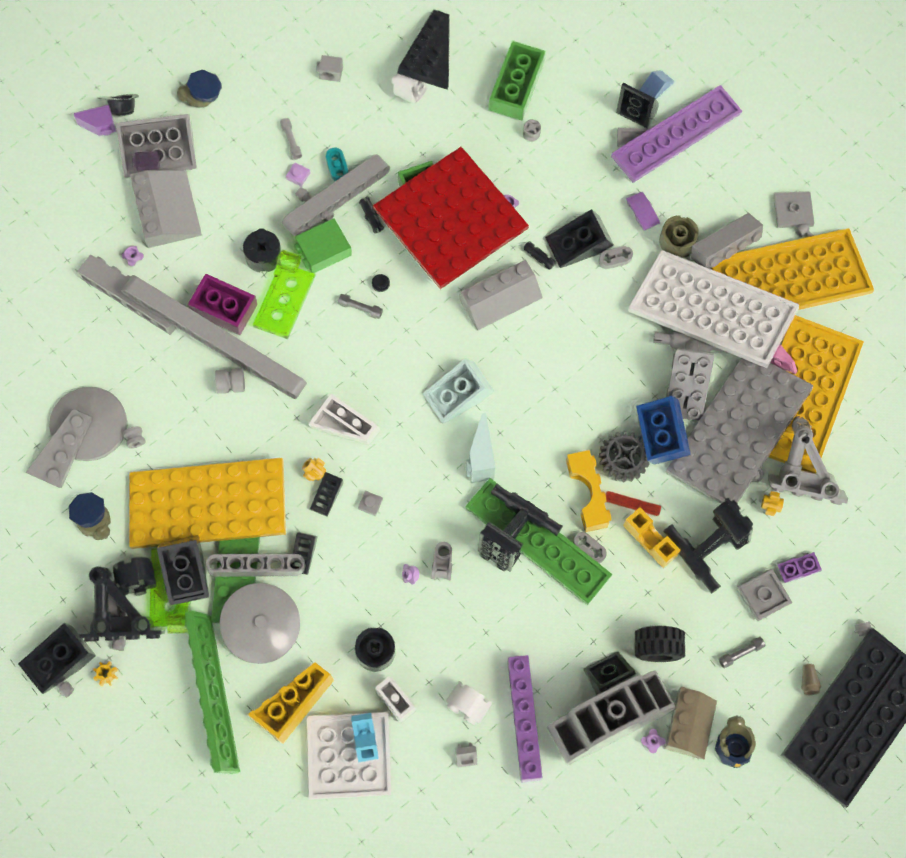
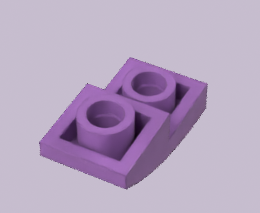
(643, 210)
(799, 568)

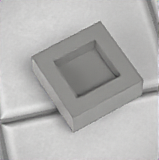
(370, 503)

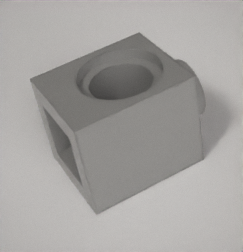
(330, 68)

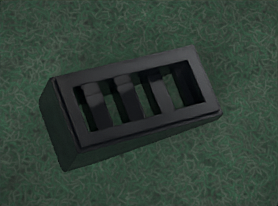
(331, 478)
(299, 536)

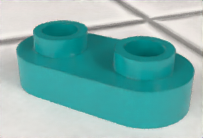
(336, 166)

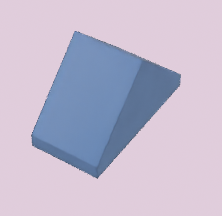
(657, 84)

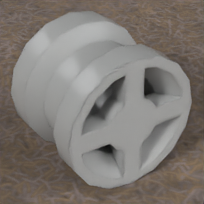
(534, 126)
(134, 437)

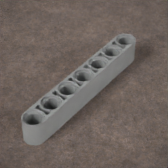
(335, 195)

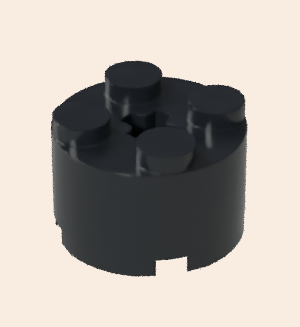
(262, 250)
(134, 576)
(375, 638)

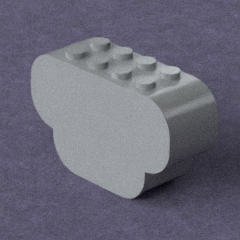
(611, 716)

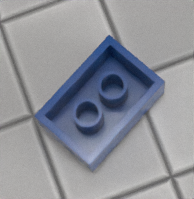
(663, 430)

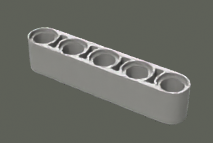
(247, 559)

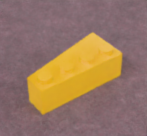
(292, 703)

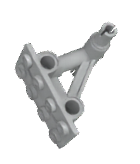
(690, 371)
(803, 481)

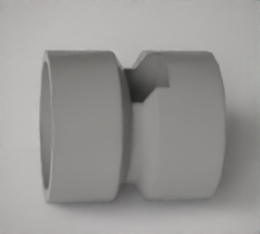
(230, 380)

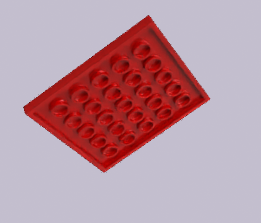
(450, 217)

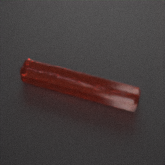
(632, 503)

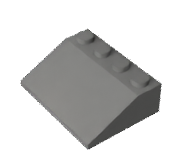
(168, 135)
(165, 206)

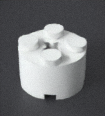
(409, 88)
(468, 702)

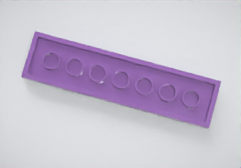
(676, 133)

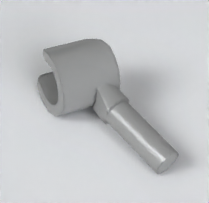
(802, 230)

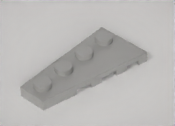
(59, 453)

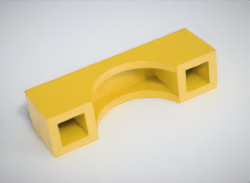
(582, 468)

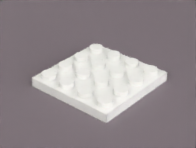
(334, 759)

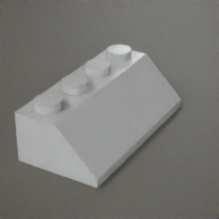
(501, 295)

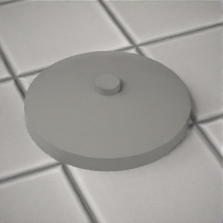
(106, 426)
(259, 623)

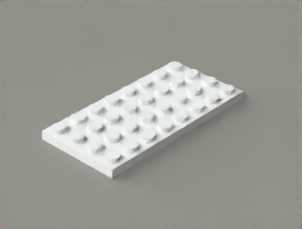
(714, 308)

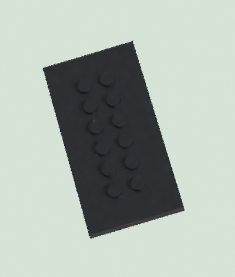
(853, 720)

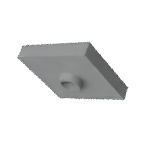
(793, 209)
(764, 595)

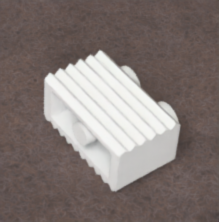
(395, 699)

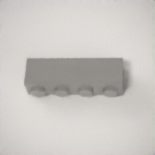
(727, 241)

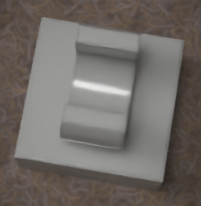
(466, 756)

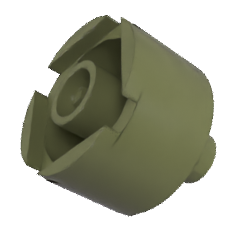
(678, 236)

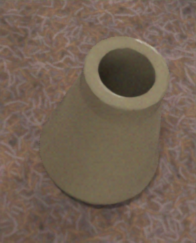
(810, 680)

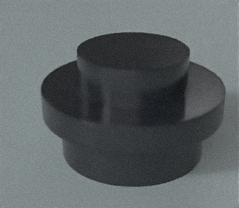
(380, 283)

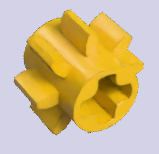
(313, 469)
(772, 503)
(100, 672)

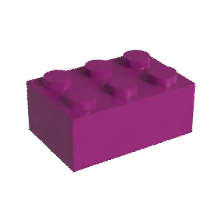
(223, 304)

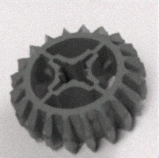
(612, 466)

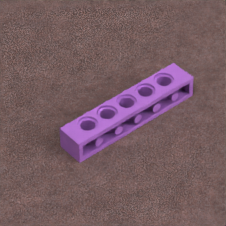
(524, 719)

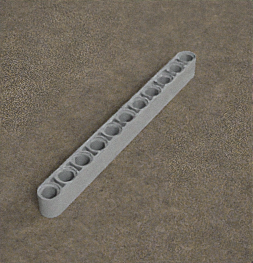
(214, 337)

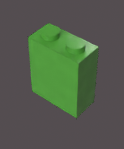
(322, 246)

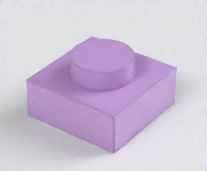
(298, 174)

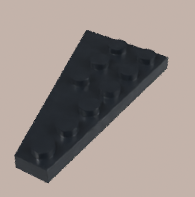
(429, 53)

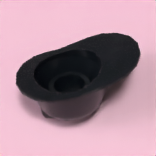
(121, 104)

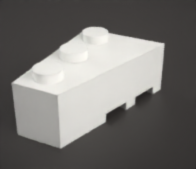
(343, 421)

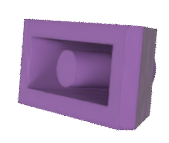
(96, 120)

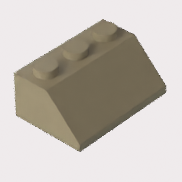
(691, 723)

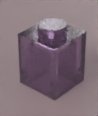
(146, 160)

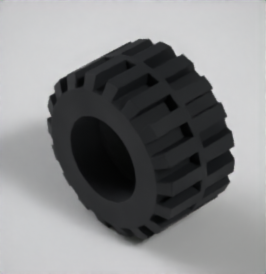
(659, 643)

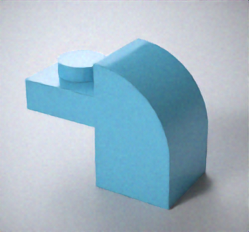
(364, 737)

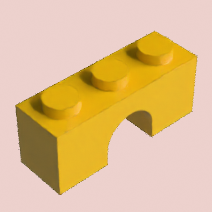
(642, 529)

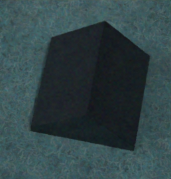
(609, 672)

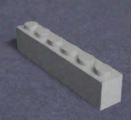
(110, 282)

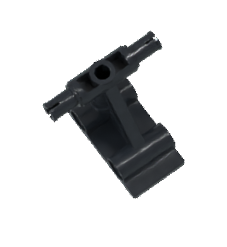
(731, 528)
(502, 545)
(115, 626)

